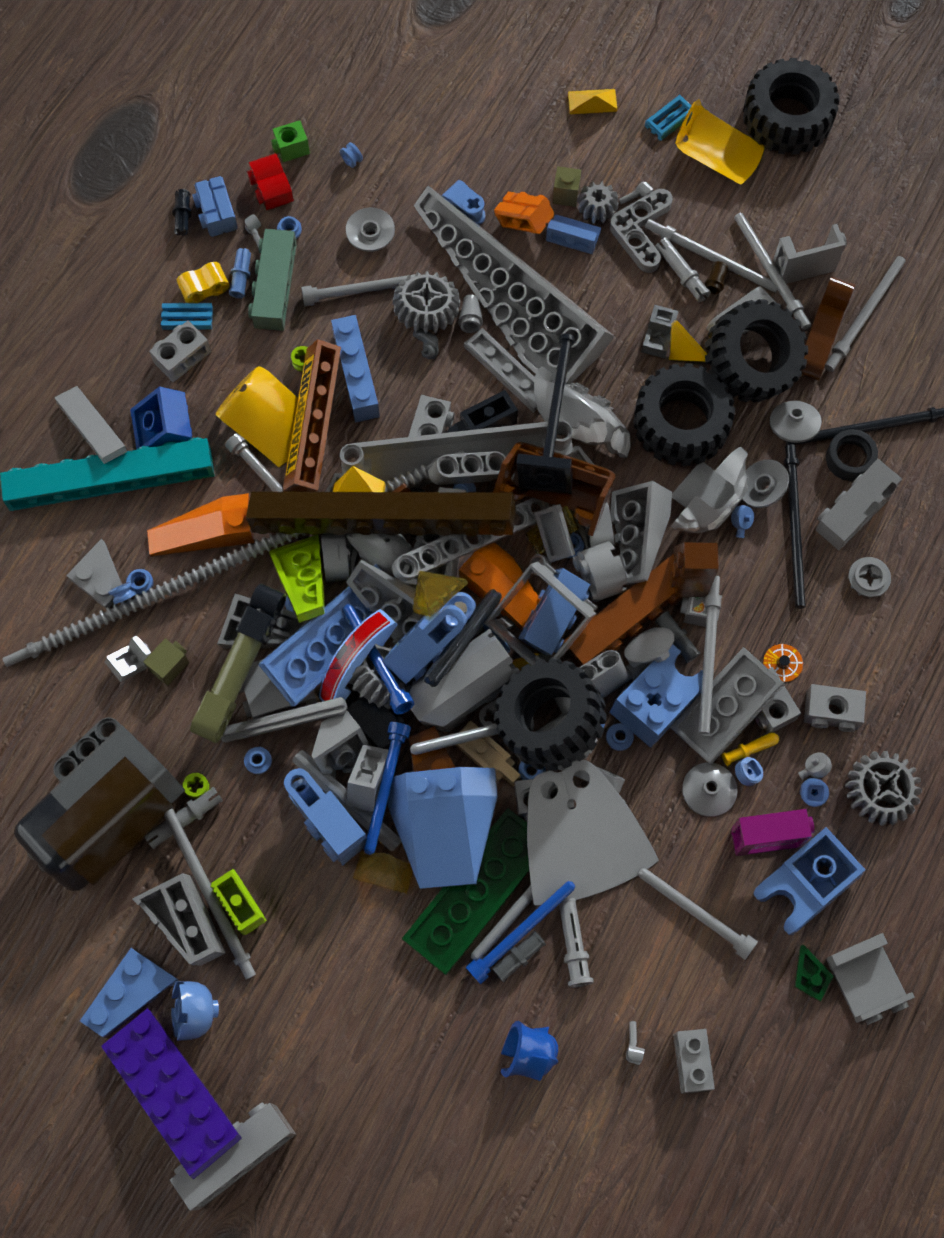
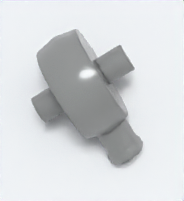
(817, 766)

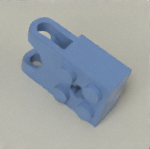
(428, 639)
(657, 699)
(325, 817)
(805, 885)

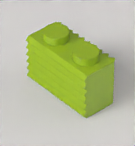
(238, 902)

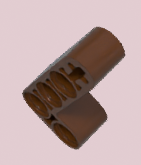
(826, 326)

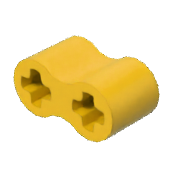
(203, 283)

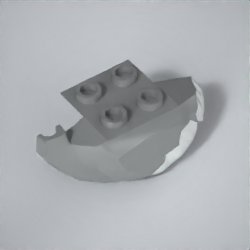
(587, 414)
(711, 493)

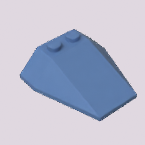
(444, 822)

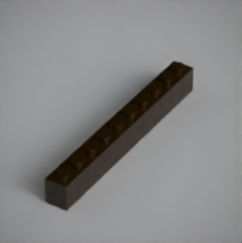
(382, 513)

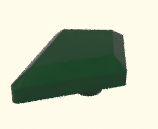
(811, 975)

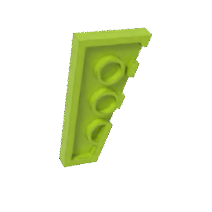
(301, 576)

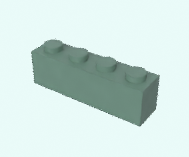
(273, 280)

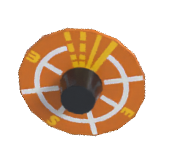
(785, 661)

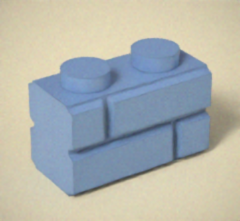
(215, 205)

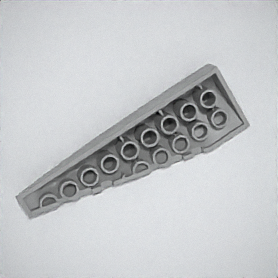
(515, 295)

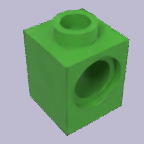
(297, 139)

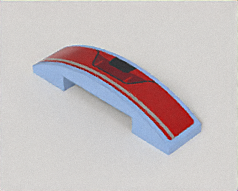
(352, 652)

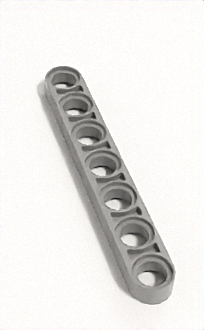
(462, 545)

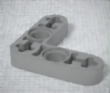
(633, 228)

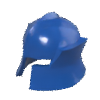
(532, 1050)

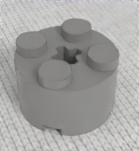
(601, 571)

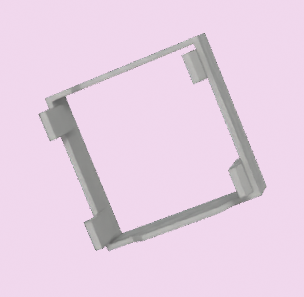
(502, 624)

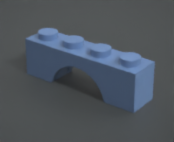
(355, 368)

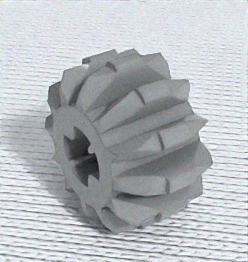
(597, 202)

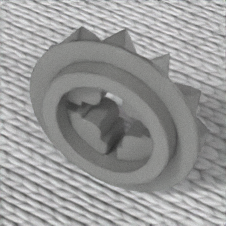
(876, 569)

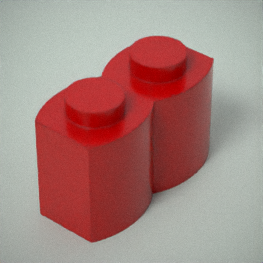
(270, 181)

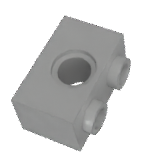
(849, 702)

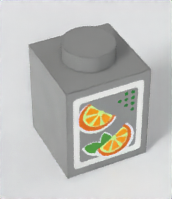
(695, 610)

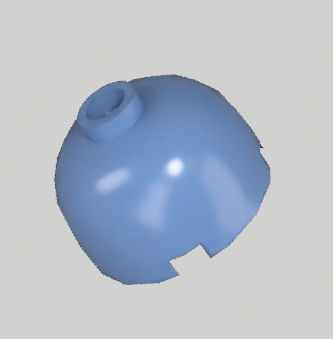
(192, 1010)

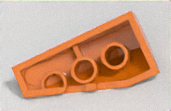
(206, 527)

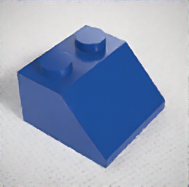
(161, 418)

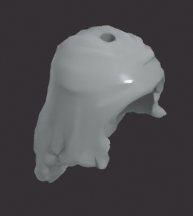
(380, 549)

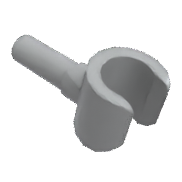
(642, 190)
(251, 224)
(634, 1054)

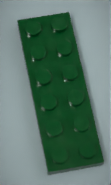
(464, 910)

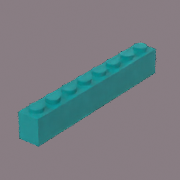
(92, 478)

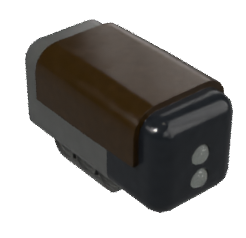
(98, 807)

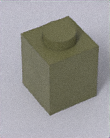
(566, 186)
(167, 661)

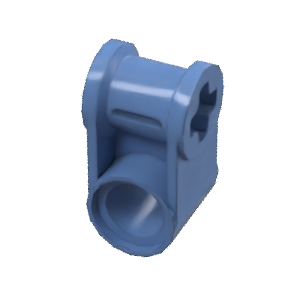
(466, 201)

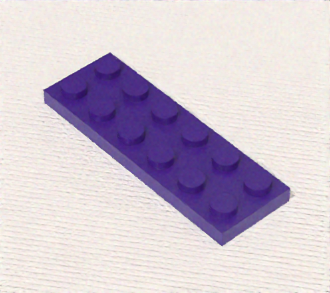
(171, 1093)

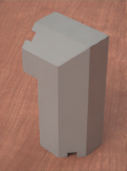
(466, 686)

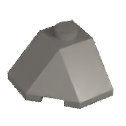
(338, 744)

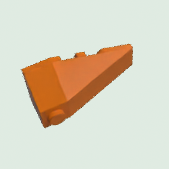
(498, 570)

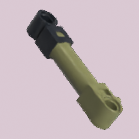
(252, 631)

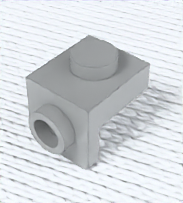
(128, 660)

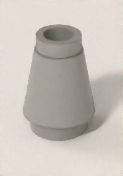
(470, 315)

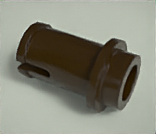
(716, 278)

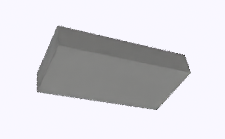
(554, 533)

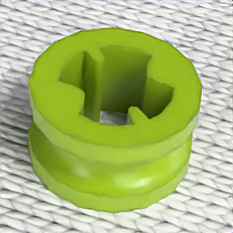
(298, 351)
(191, 779)

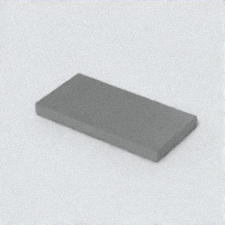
(737, 699)

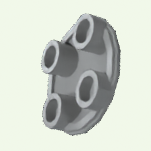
(649, 646)

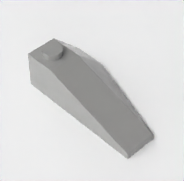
(640, 523)

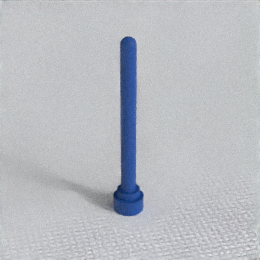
(400, 700)
(397, 734)
(481, 967)

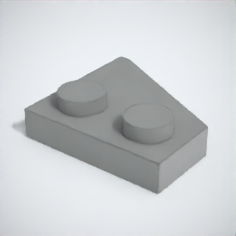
(96, 574)

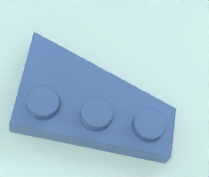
(126, 992)

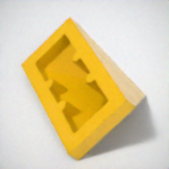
(592, 101)
(684, 345)
(358, 481)

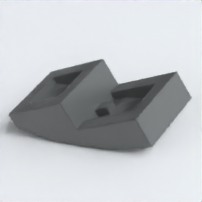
(659, 331)

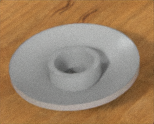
(367, 221)
(795, 421)
(759, 476)
(700, 798)

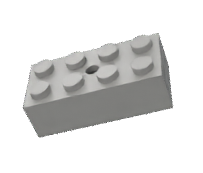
(260, 1135)

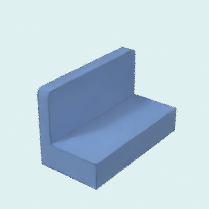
(573, 234)

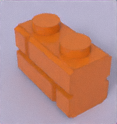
(524, 212)

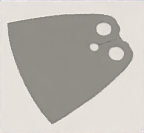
(589, 845)

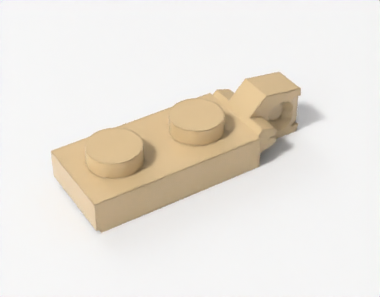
(489, 754)

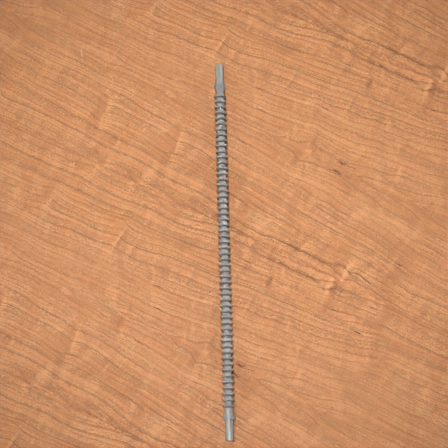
(33, 649)

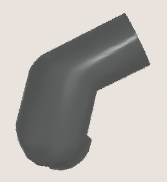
(430, 343)

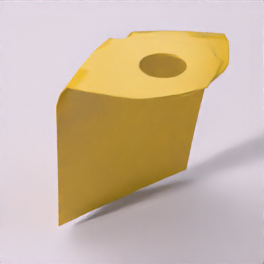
(719, 145)
(262, 414)

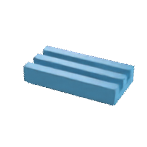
(658, 129)
(187, 311)

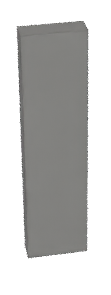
(503, 367)
(90, 424)

